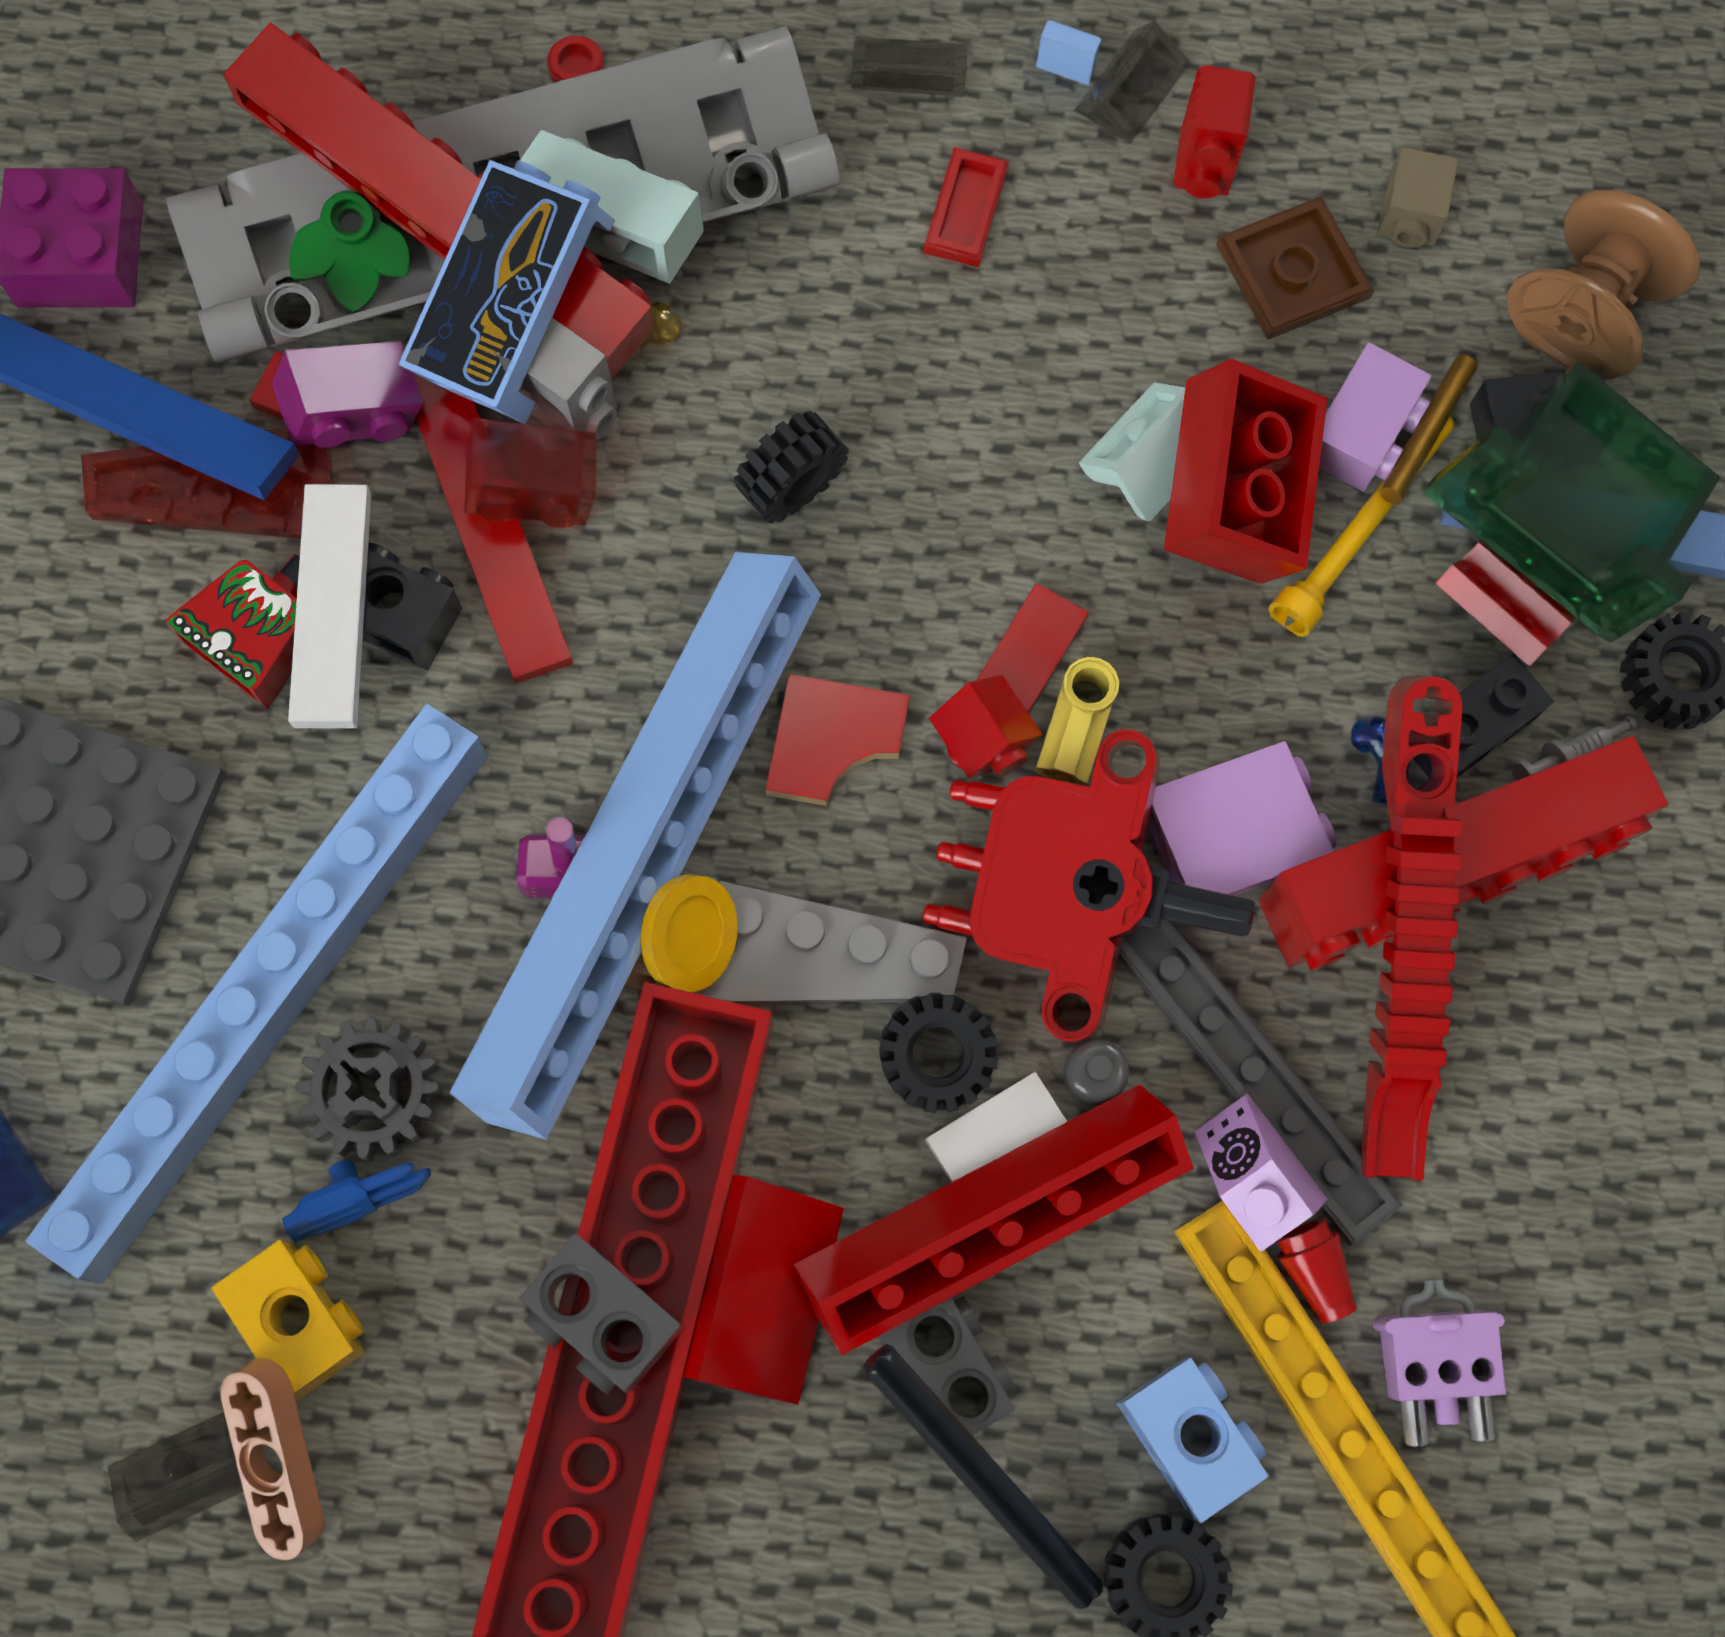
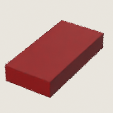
(966, 207)
(1035, 643)

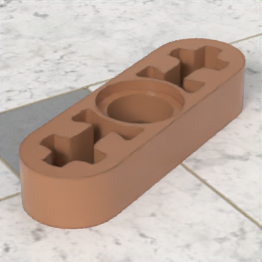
(264, 1411)

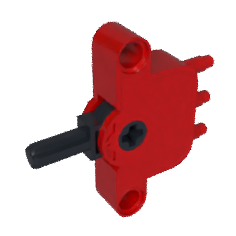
(1035, 873)

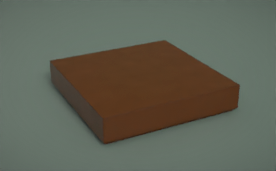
(1294, 267)

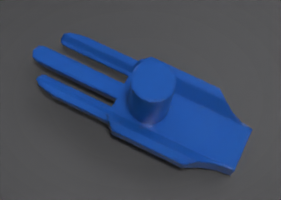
(350, 1198)

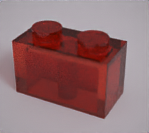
(530, 473)

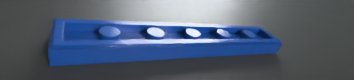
(142, 410)

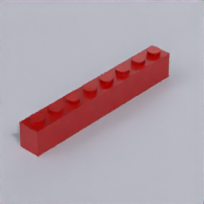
(408, 176)

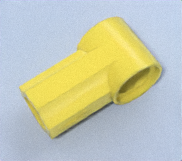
(1076, 725)

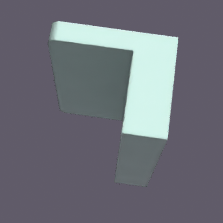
(1141, 450)

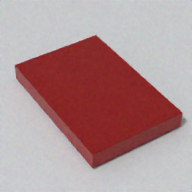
(754, 1311)

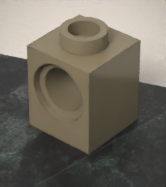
(1417, 197)

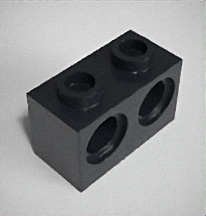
(1495, 711)

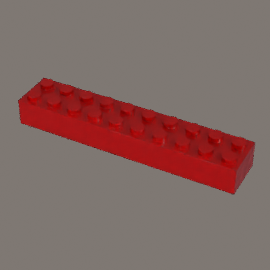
(655, 1213)

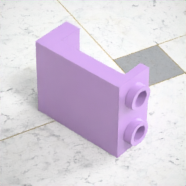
(1239, 822)

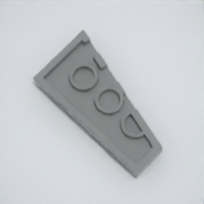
(830, 955)

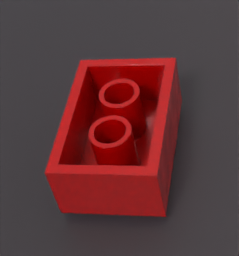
(1246, 472)

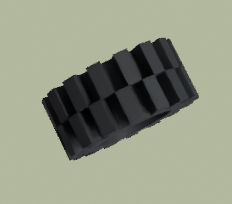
(791, 466)
(1652, 688)
(946, 1091)
(1208, 1570)

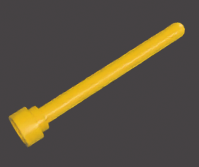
(1305, 599)

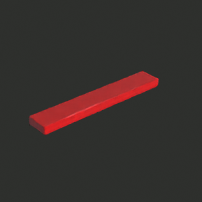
(494, 548)

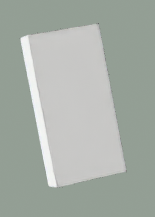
(996, 1127)

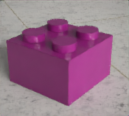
(70, 237)

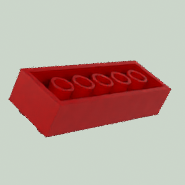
(1506, 839)

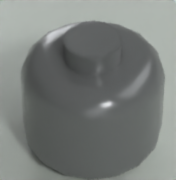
(1095, 1072)

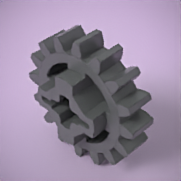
(349, 1105)

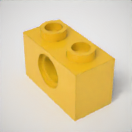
(255, 1303)

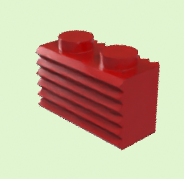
(1214, 131)

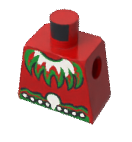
(244, 627)

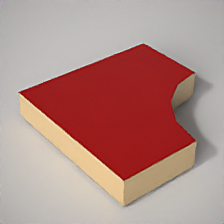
(828, 732)

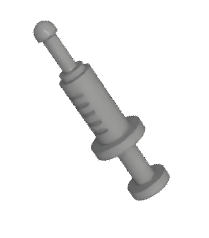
(1557, 752)

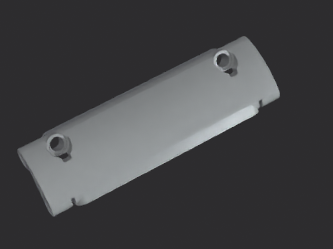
(661, 113)

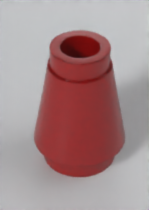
(1319, 1269)

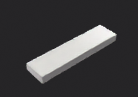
(330, 606)

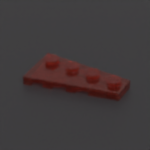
(158, 491)

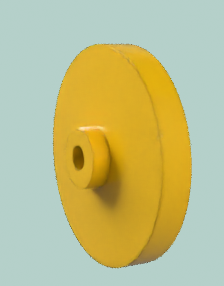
(689, 933)

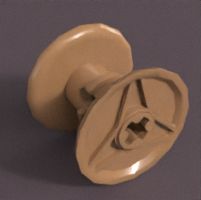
(1624, 255)

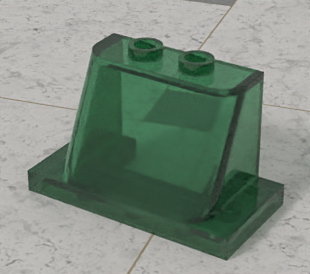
(1583, 502)

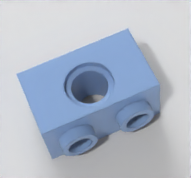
(1232, 1459)

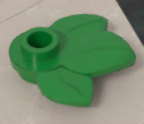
(349, 258)

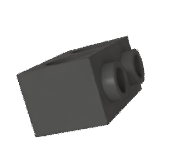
(611, 1302)
(961, 1360)

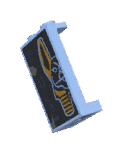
(502, 285)

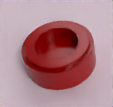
(574, 57)

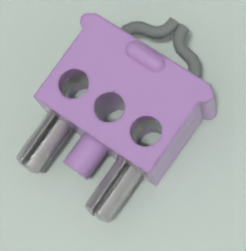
(1428, 1342)

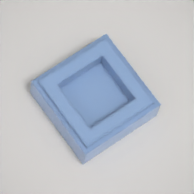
(1068, 52)

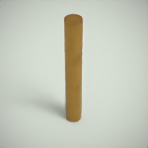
(1428, 429)

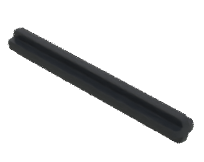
(983, 1476)

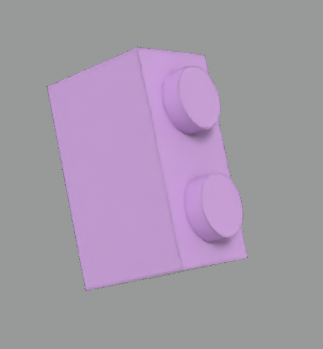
(1368, 415)

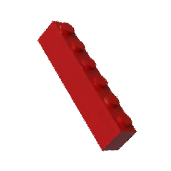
(993, 1217)

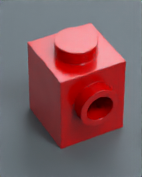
(986, 728)

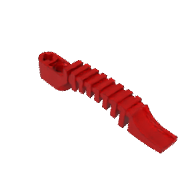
(1422, 926)

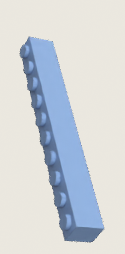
(636, 845)
(258, 999)

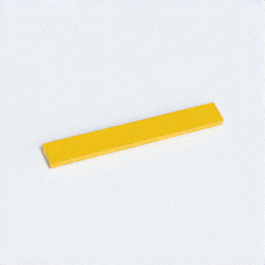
(1341, 1429)

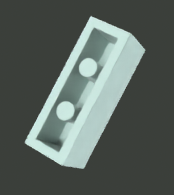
(653, 216)

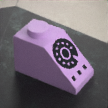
(1257, 1173)

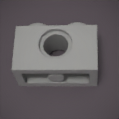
(570, 383)

